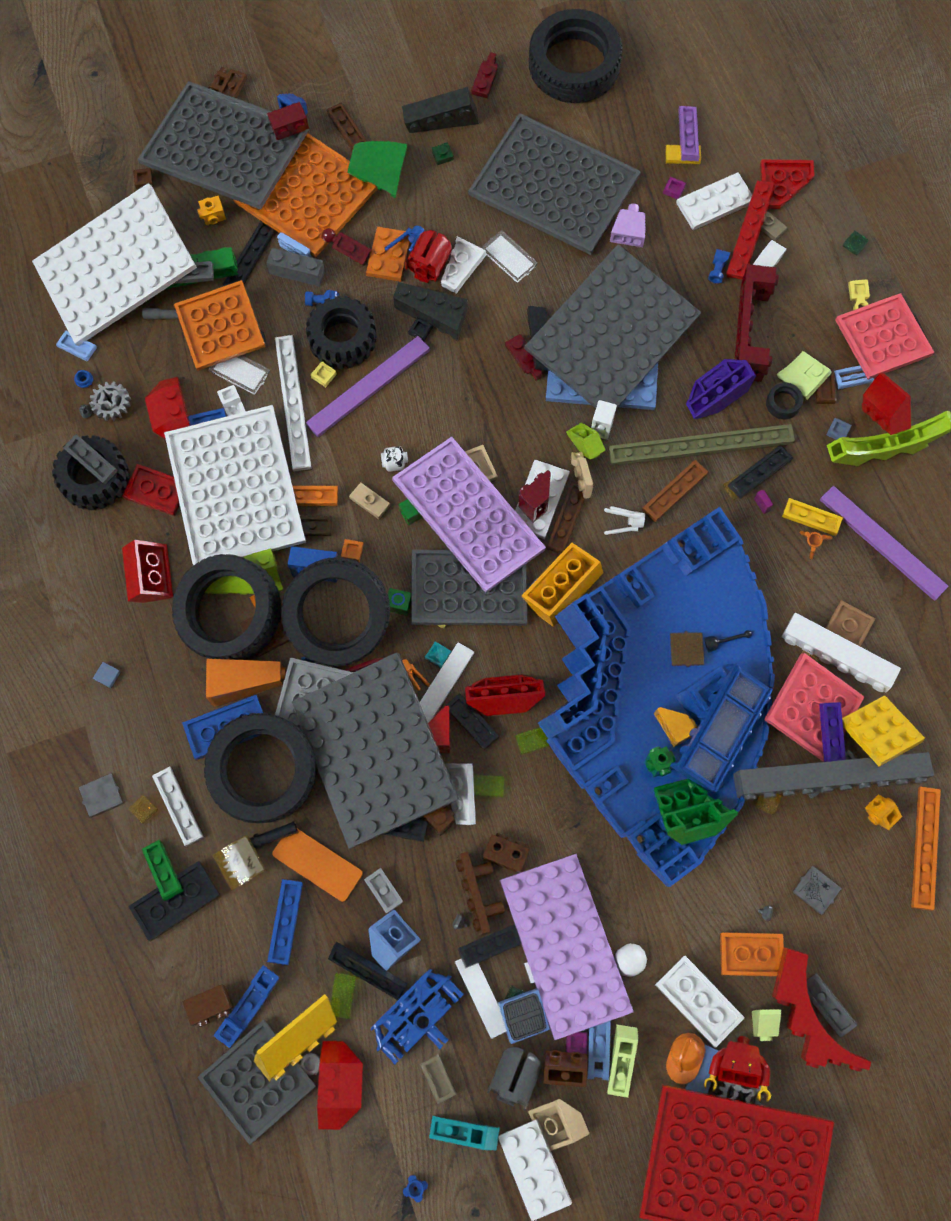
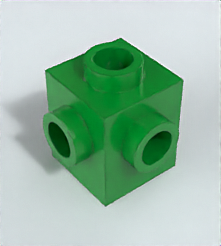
(657, 767)

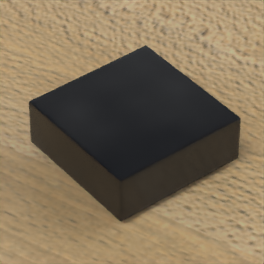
(420, 328)

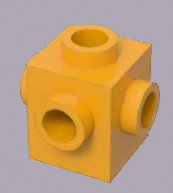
(211, 210)
(883, 812)

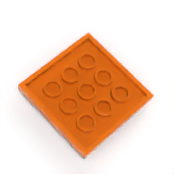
(219, 325)

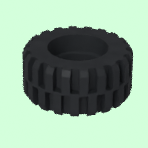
(341, 311)
(95, 494)

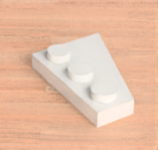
(463, 262)
(462, 779)

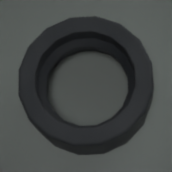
(787, 388)

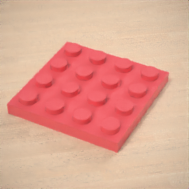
(884, 336)
(797, 704)

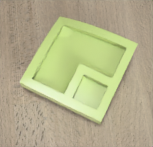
(805, 374)

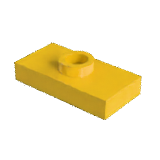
(673, 155)

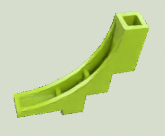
(884, 446)

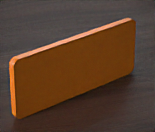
(318, 864)

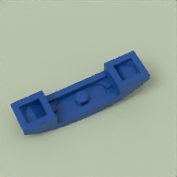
(247, 1007)

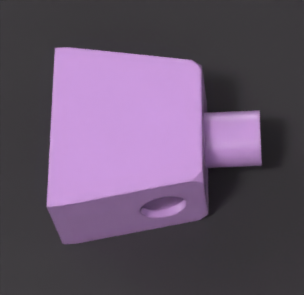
(629, 227)

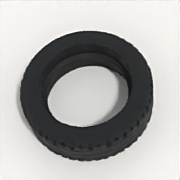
(577, 25)
(188, 599)
(325, 652)
(216, 768)

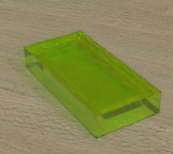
(531, 740)
(488, 785)
(343, 995)

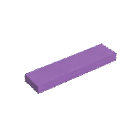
(688, 133)

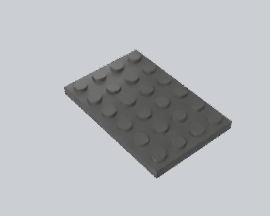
(450, 596)

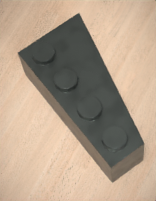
(441, 112)
(437, 308)

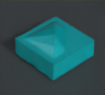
(438, 654)

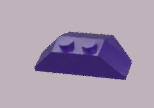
(720, 387)

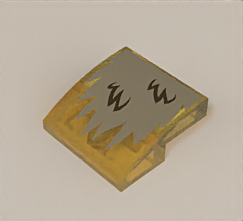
(239, 862)

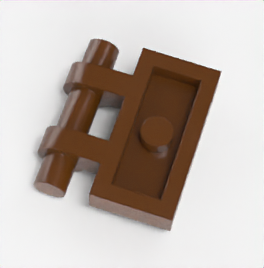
(232, 82)

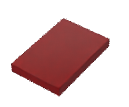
(152, 490)

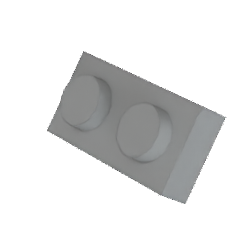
(383, 891)

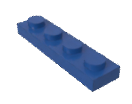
(285, 922)

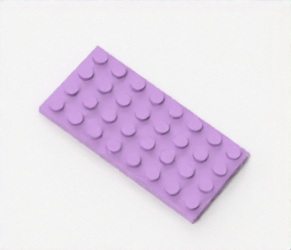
(468, 514)
(566, 947)

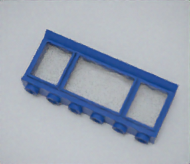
(723, 729)

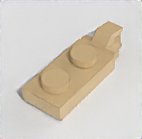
(582, 471)

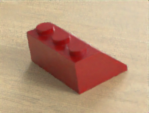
(888, 405)
(147, 571)

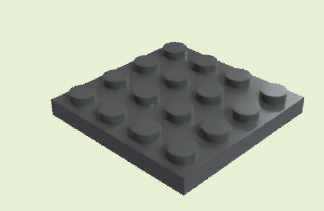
(246, 1093)

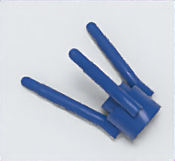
(413, 237)

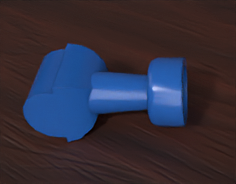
(720, 260)
(310, 298)

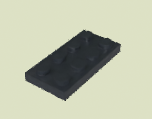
(159, 916)

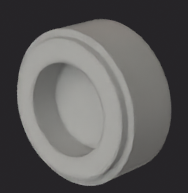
(310, 1063)

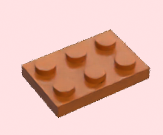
(388, 263)
(750, 954)

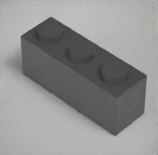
(295, 267)

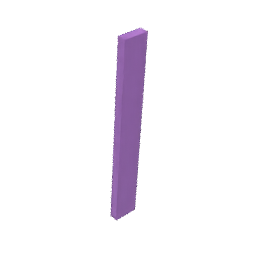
(367, 386)
(884, 543)

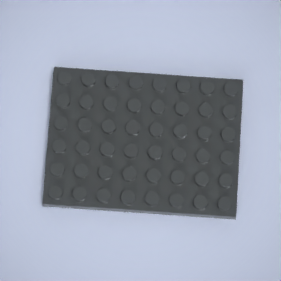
(220, 145)
(554, 183)
(612, 329)
(375, 751)

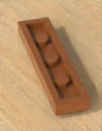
(675, 491)

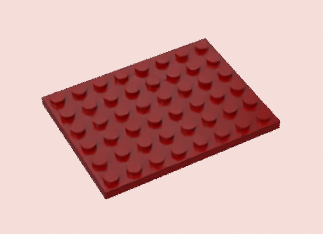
(733, 1161)

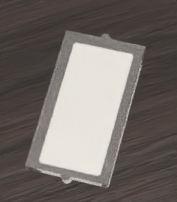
(509, 256)
(242, 373)

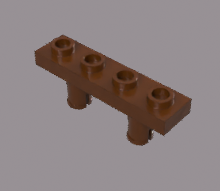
(469, 884)

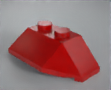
(167, 407)
(505, 694)
(338, 1085)

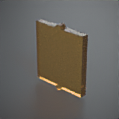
(686, 649)

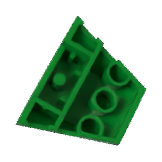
(378, 163)
(690, 812)

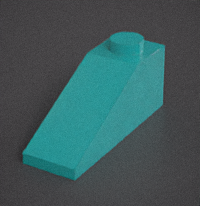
(464, 1133)

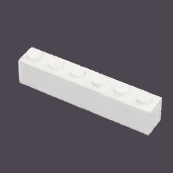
(841, 653)

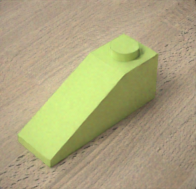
(622, 1060)

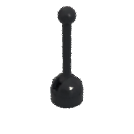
(712, 642)

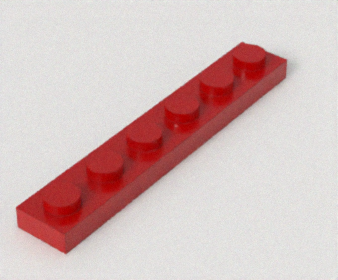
(750, 229)

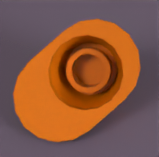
(685, 1058)

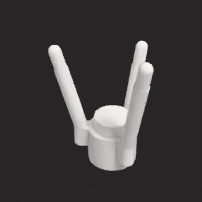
(635, 519)

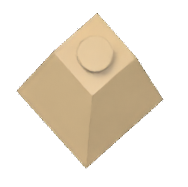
(559, 1123)

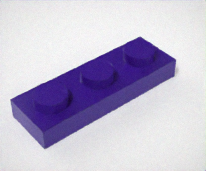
(832, 731)

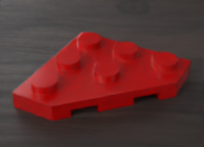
(788, 178)

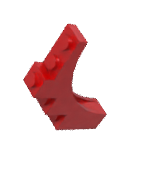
(802, 1020)

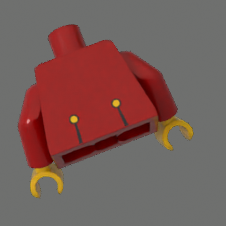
(741, 1066)

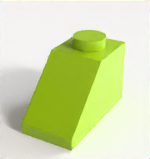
(586, 440)

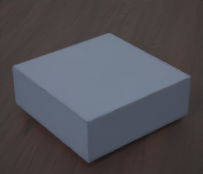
(838, 429)
(106, 675)

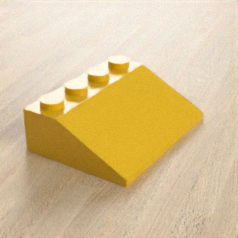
(295, 1039)

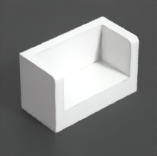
(603, 418)

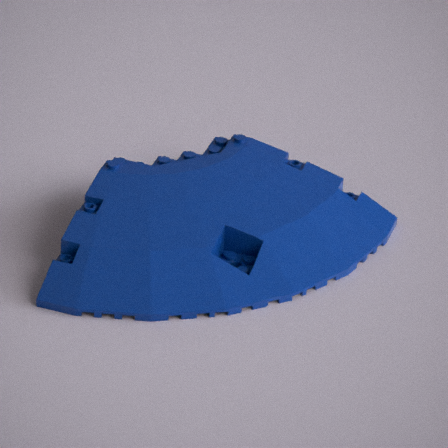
(627, 673)

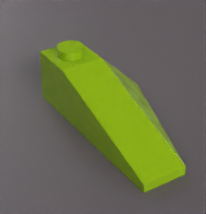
(234, 584)

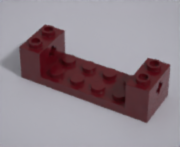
(756, 284)

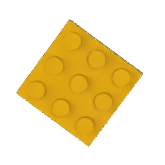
(882, 730)

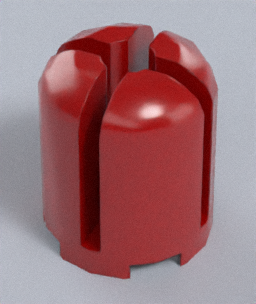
(429, 256)

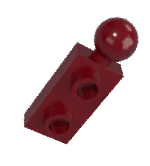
(347, 245)

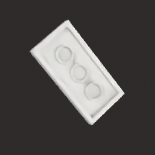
(715, 201)
(557, 483)
(699, 1001)
(534, 1170)

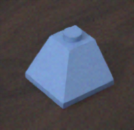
(391, 939)

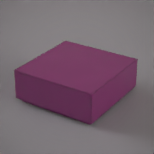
(674, 188)
(763, 501)
(577, 1042)

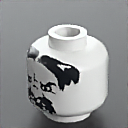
(394, 458)

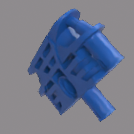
(407, 1006)

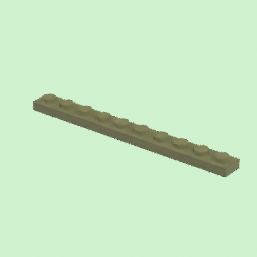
(701, 444)

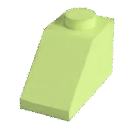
(766, 1024)

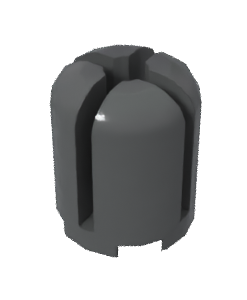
(525, 1082)

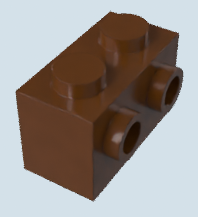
(440, 819)
(506, 853)
(208, 1005)
(565, 1068)

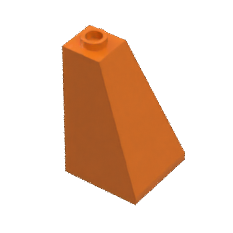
(237, 679)

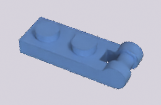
(599, 1051)

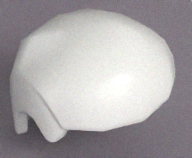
(630, 960)

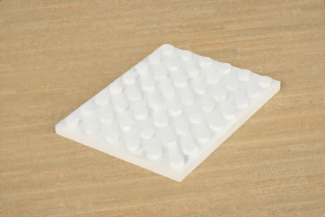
(113, 264)
(234, 485)

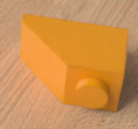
(675, 725)

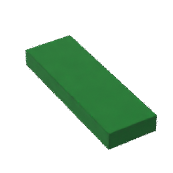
(162, 870)

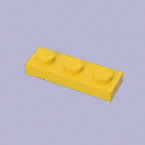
(812, 517)

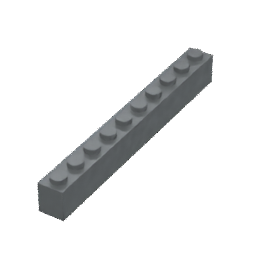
(831, 775)

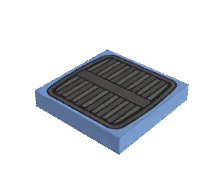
(523, 1016)

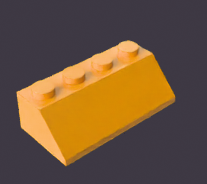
(563, 583)

